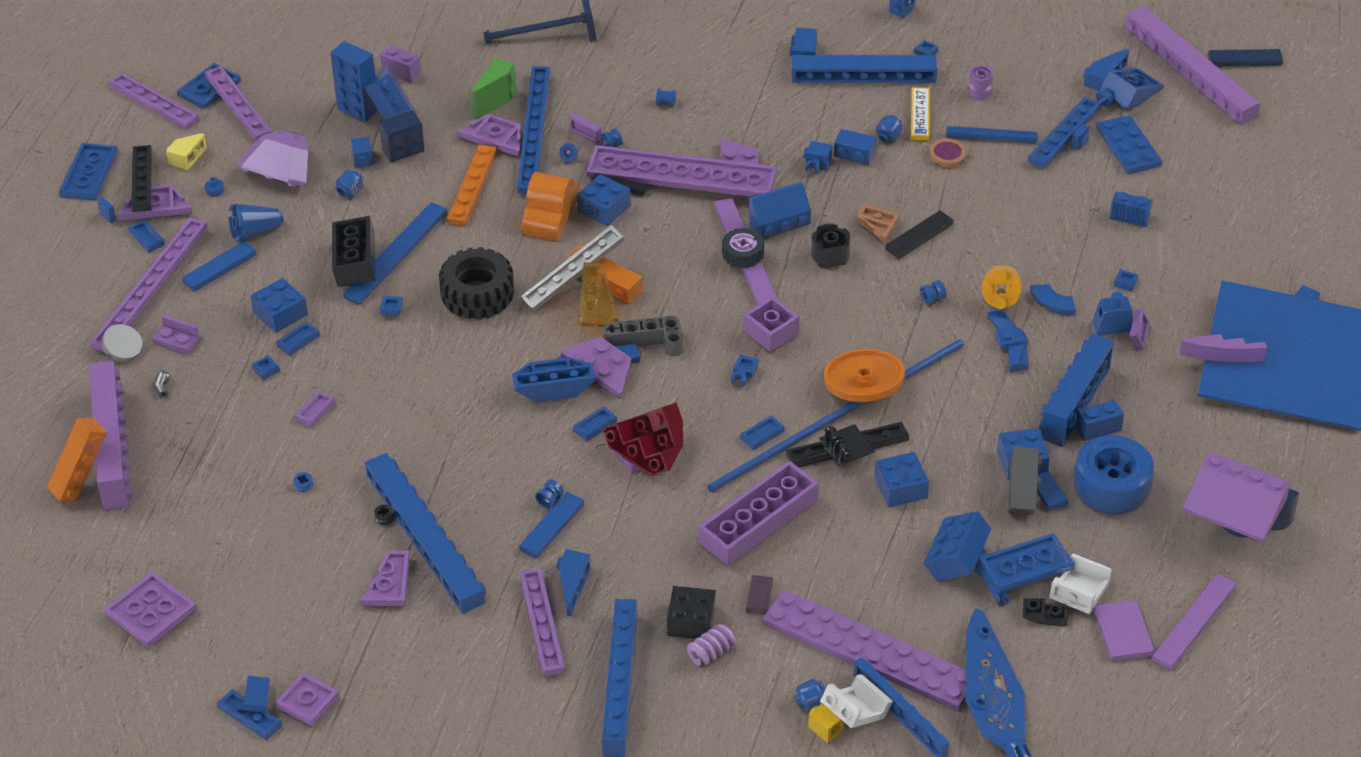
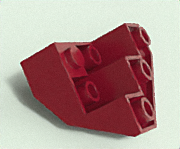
(649, 439)

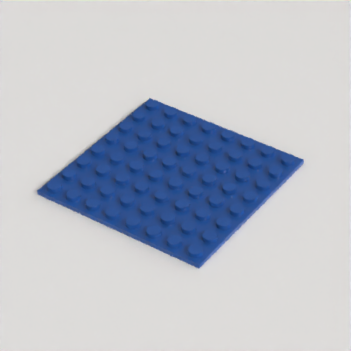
(1308, 361)

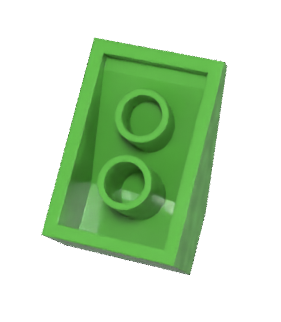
(494, 88)

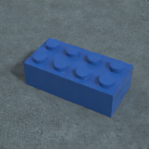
(351, 71)

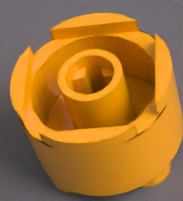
(1001, 276)

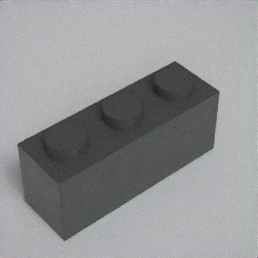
(1024, 480)

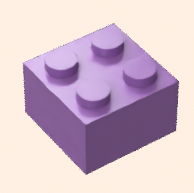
(771, 323)

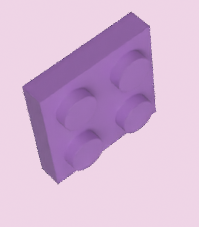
(307, 699)

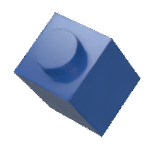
(362, 152)

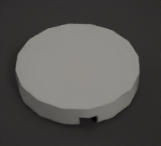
(122, 342)

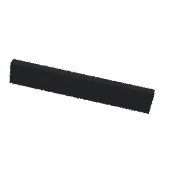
(141, 178)
(877, 438)

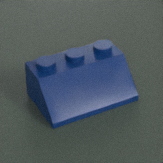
(388, 94)
(779, 210)

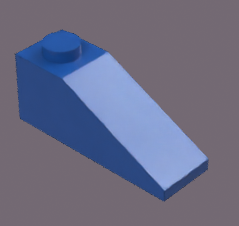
(1099, 69)
(573, 570)

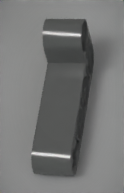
(647, 332)

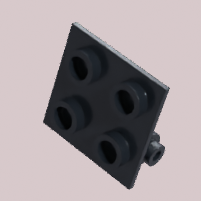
(845, 444)

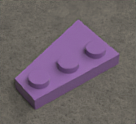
(390, 582)

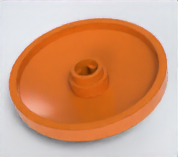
(864, 375)

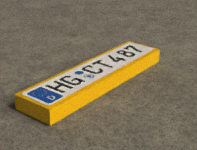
(920, 114)

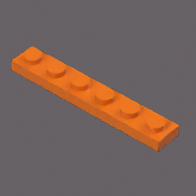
(471, 185)

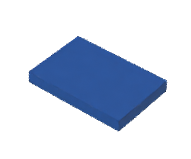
(200, 90)

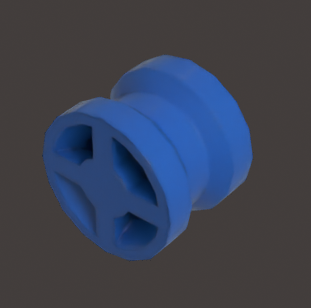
(612, 138)

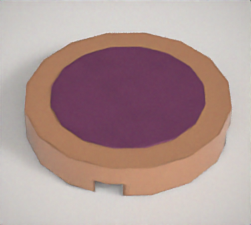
(947, 153)

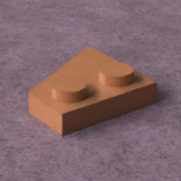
(877, 221)

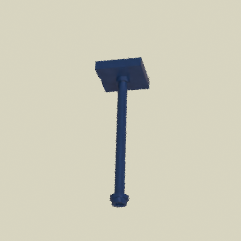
(584, 17)

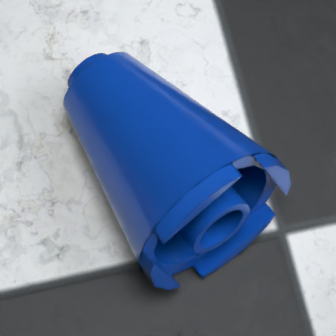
(252, 220)

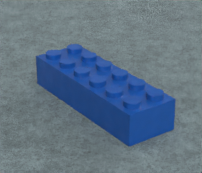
(1076, 389)

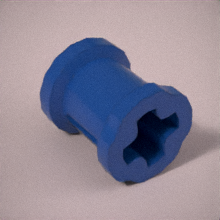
(666, 97)

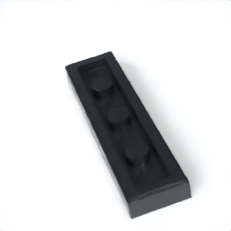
(919, 234)

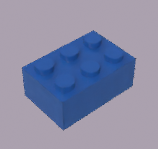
(957, 546)

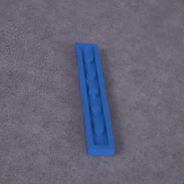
(1063, 132)
(904, 711)

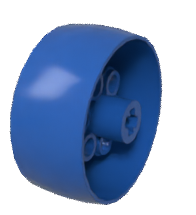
(1112, 488)

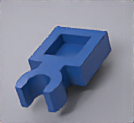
(743, 368)

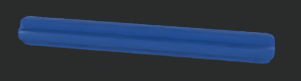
(991, 134)

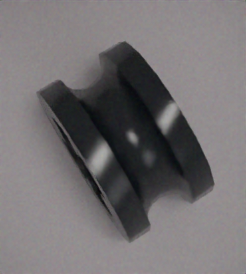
(383, 509)

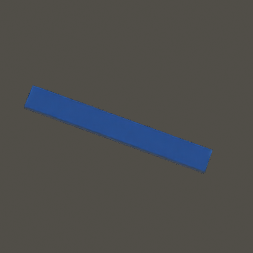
(398, 251)

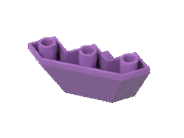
(278, 156)

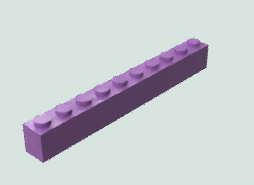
(1192, 65)

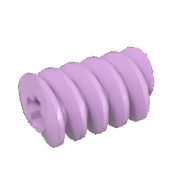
(711, 644)

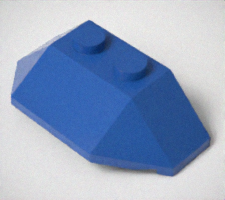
(553, 379)

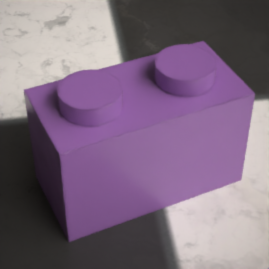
(402, 63)

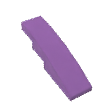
(1217, 349)

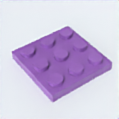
(150, 609)

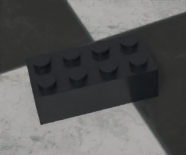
(353, 251)

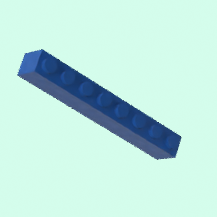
(864, 68)
(619, 678)

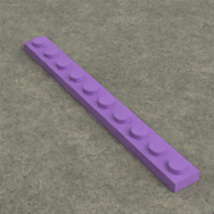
(153, 278)

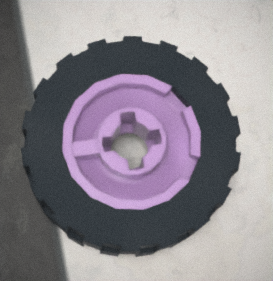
(743, 248)

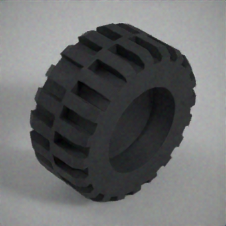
(479, 299)

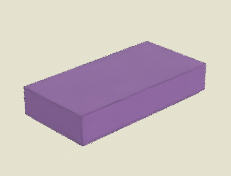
(585, 128)
(1139, 329)
(314, 409)

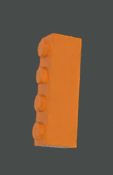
(622, 282)
(76, 459)

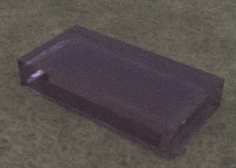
(759, 594)

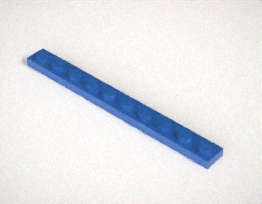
(533, 126)

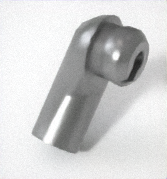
(161, 378)

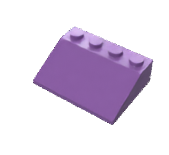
(1237, 496)

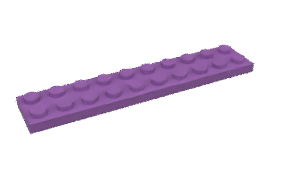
(682, 171)
(852, 640)

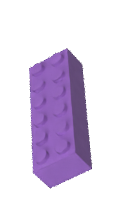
(758, 513)

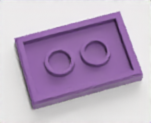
(1123, 630)

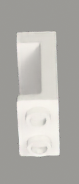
(1082, 585)
(857, 704)

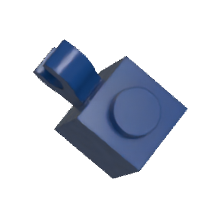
(818, 156)

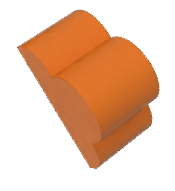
(548, 205)

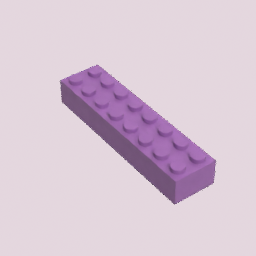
(111, 458)

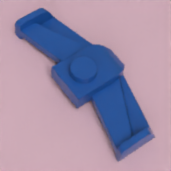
(1010, 338)

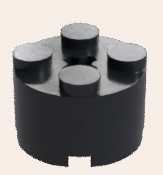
(830, 245)

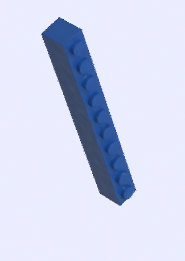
(425, 533)

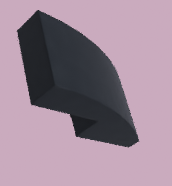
(1051, 614)

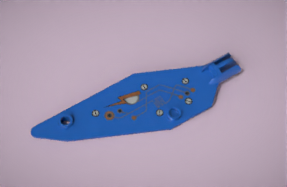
(993, 689)

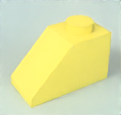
(186, 151)

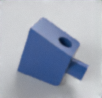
(1113, 315)

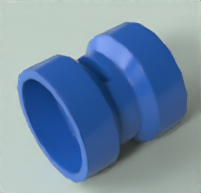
(934, 292)
(551, 491)

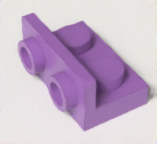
(177, 335)

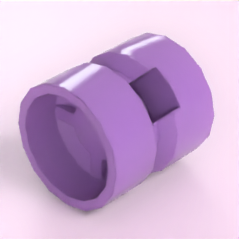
(980, 82)

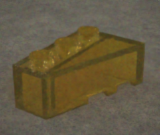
(596, 299)

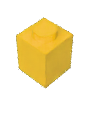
(825, 723)

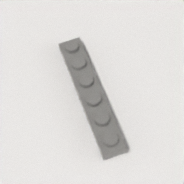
(572, 268)

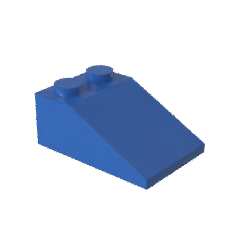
(1131, 86)

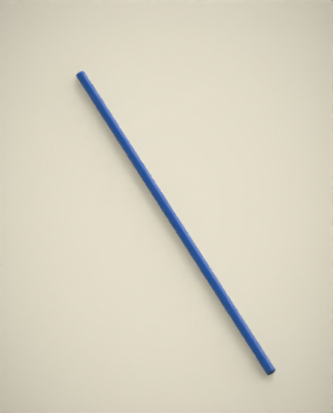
(824, 421)

